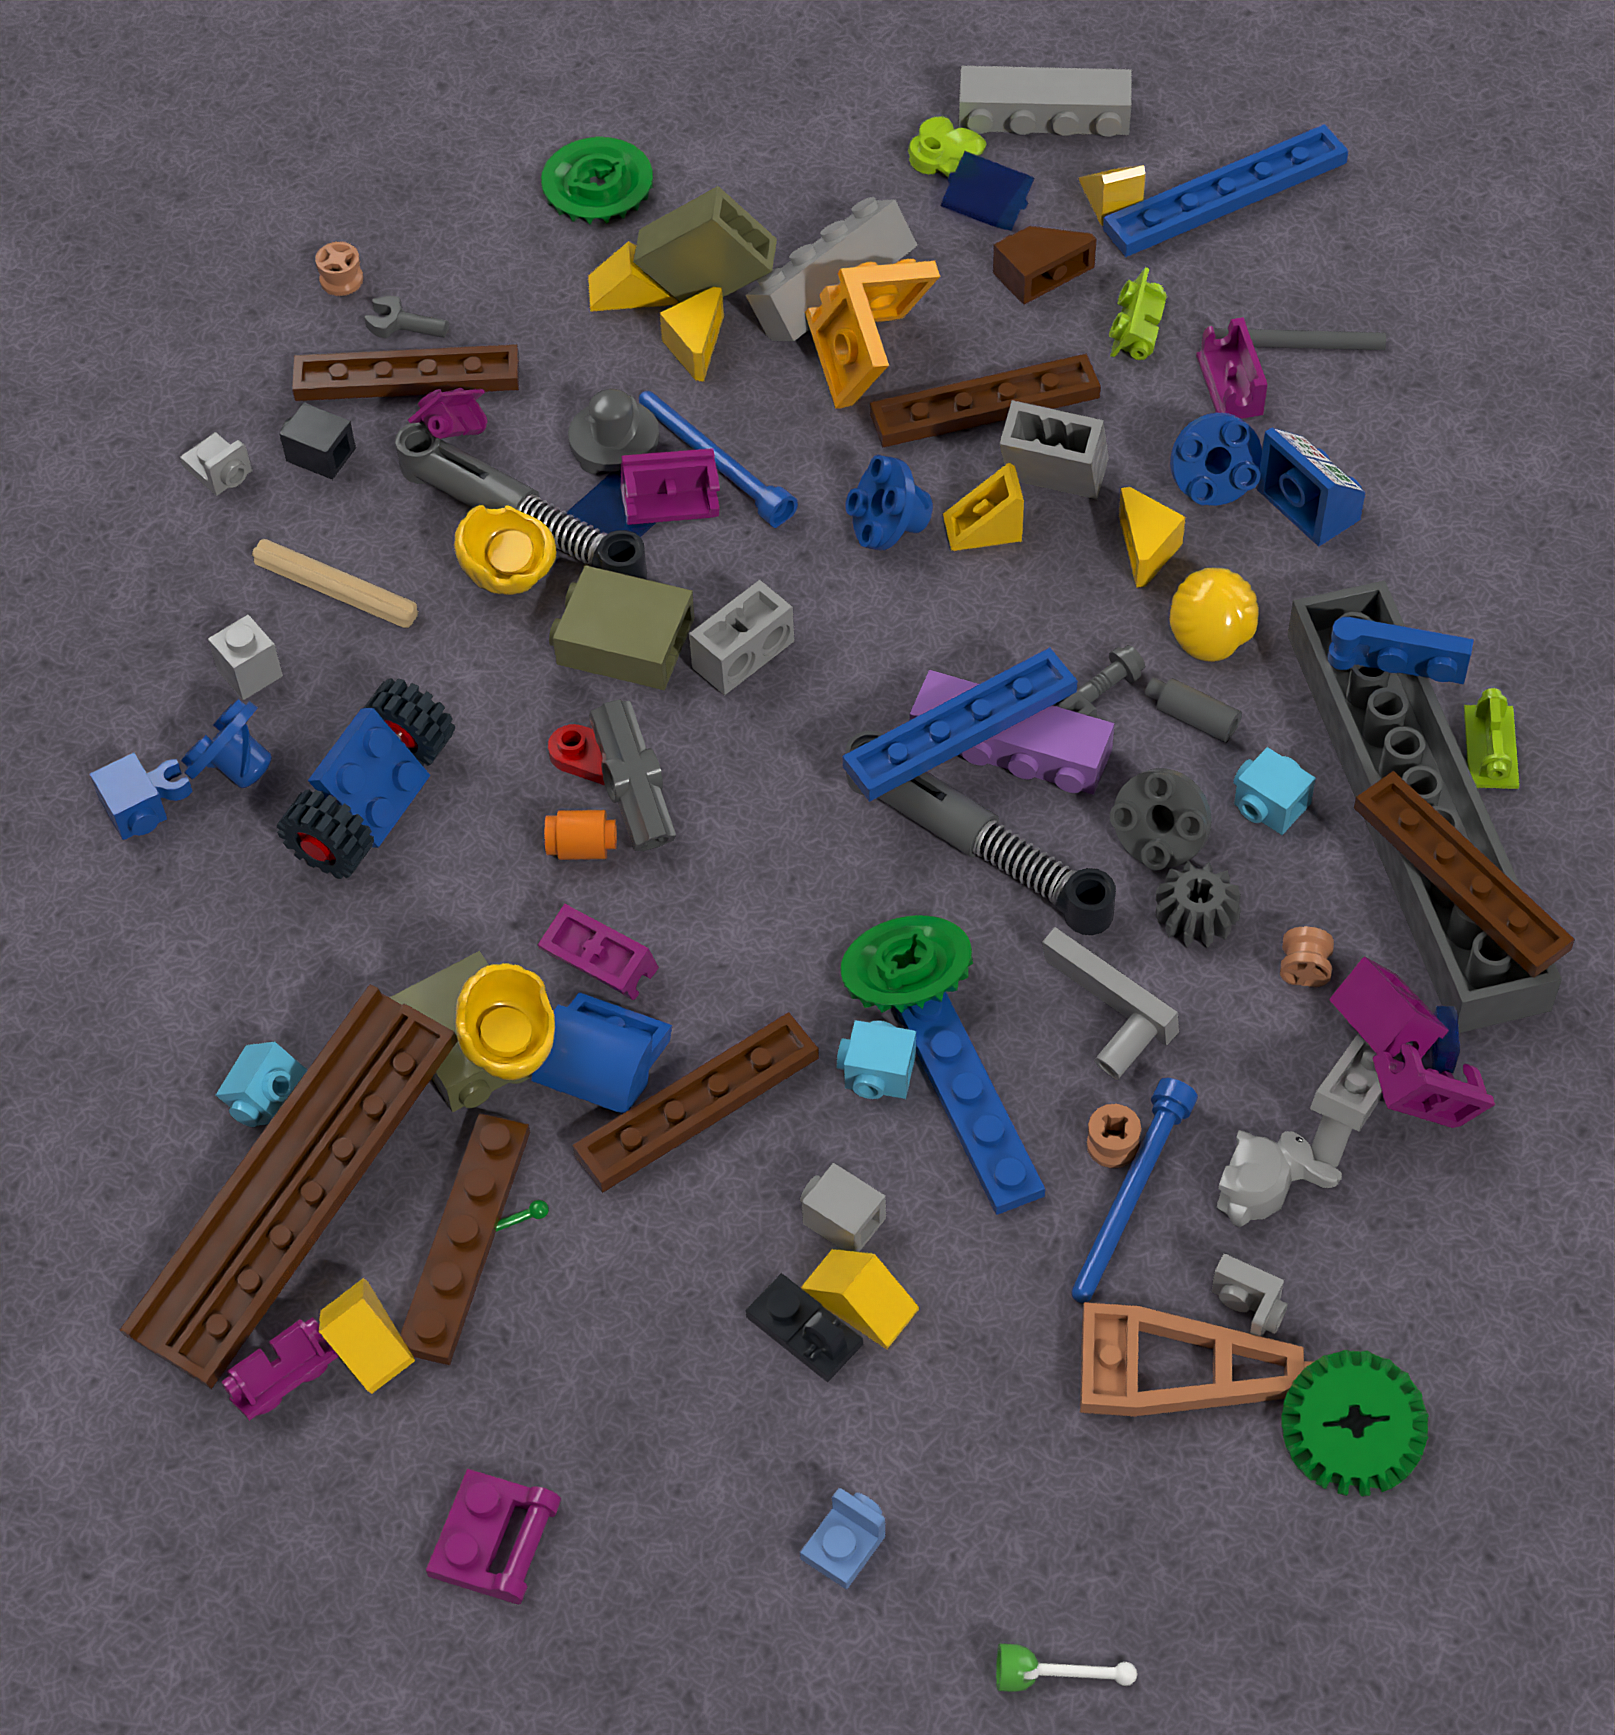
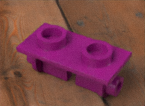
(451, 413)
(259, 1386)

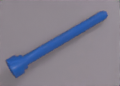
(773, 503)
(1171, 1103)

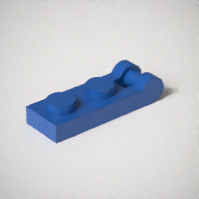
(1399, 650)

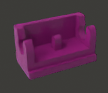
(1233, 371)
(669, 486)
(598, 951)
(1386, 1010)
(1429, 1094)

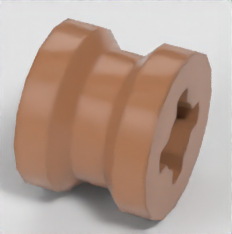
(339, 268)
(1307, 956)
(1113, 1149)

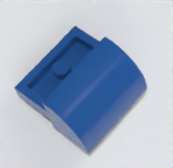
(602, 1052)

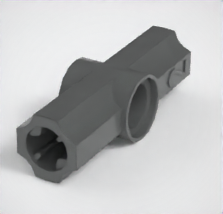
(632, 775)

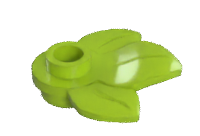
(942, 147)

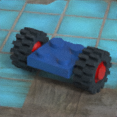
(367, 779)

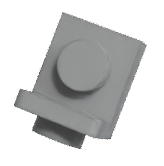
(218, 463)
(1250, 1288)

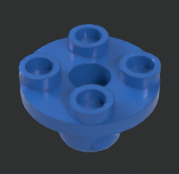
(1216, 459)
(887, 504)
(231, 749)

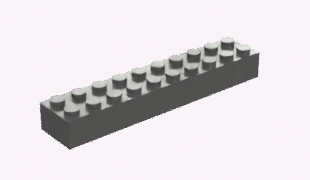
(1397, 725)

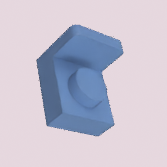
(845, 1538)

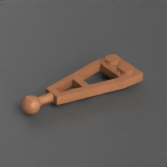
(1111, 1363)

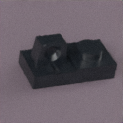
(804, 1327)

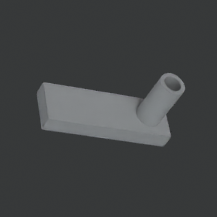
(1145, 1013)
(1346, 1100)

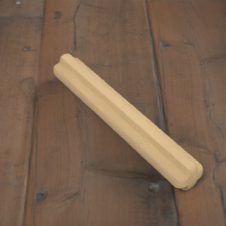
(335, 583)

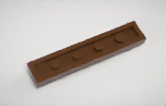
(405, 372)
(983, 400)
(1464, 874)
(695, 1102)
(464, 1238)

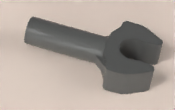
(399, 319)

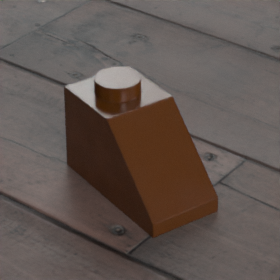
(1042, 260)

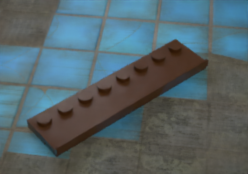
(289, 1186)

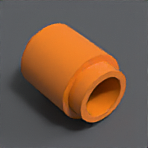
(579, 834)

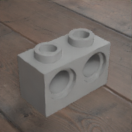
(742, 637)

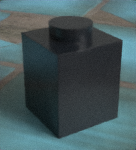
(317, 440)

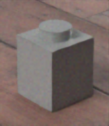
(245, 657)
(842, 1208)

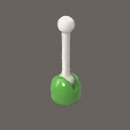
(1019, 1668)

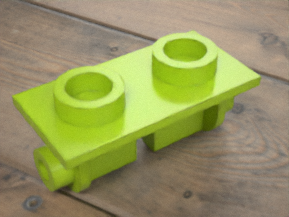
(1140, 303)
(1491, 741)

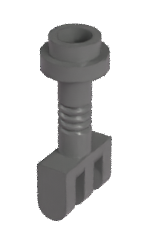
(1124, 664)

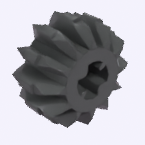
(1198, 904)

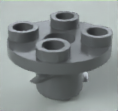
(612, 428)
(1161, 818)

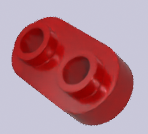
(579, 760)

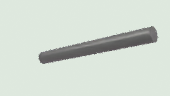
(1313, 339)

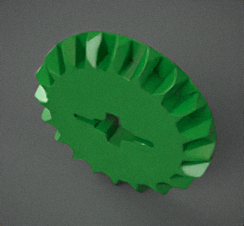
(619, 163)
(874, 959)
(1331, 1454)

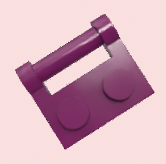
(477, 1528)

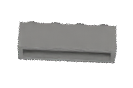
(1045, 100)
(870, 234)

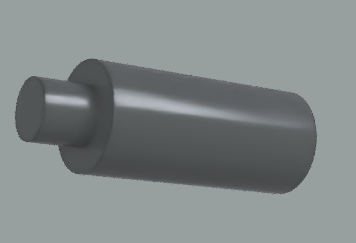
(1195, 708)

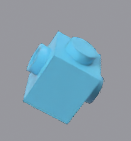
(1273, 790)
(878, 1059)
(260, 1083)

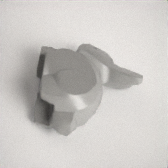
(1263, 1172)

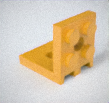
(846, 321)

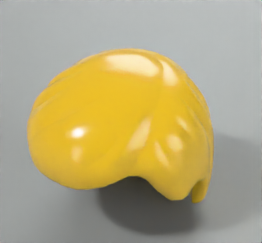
(504, 549)
(1213, 614)
(505, 1021)

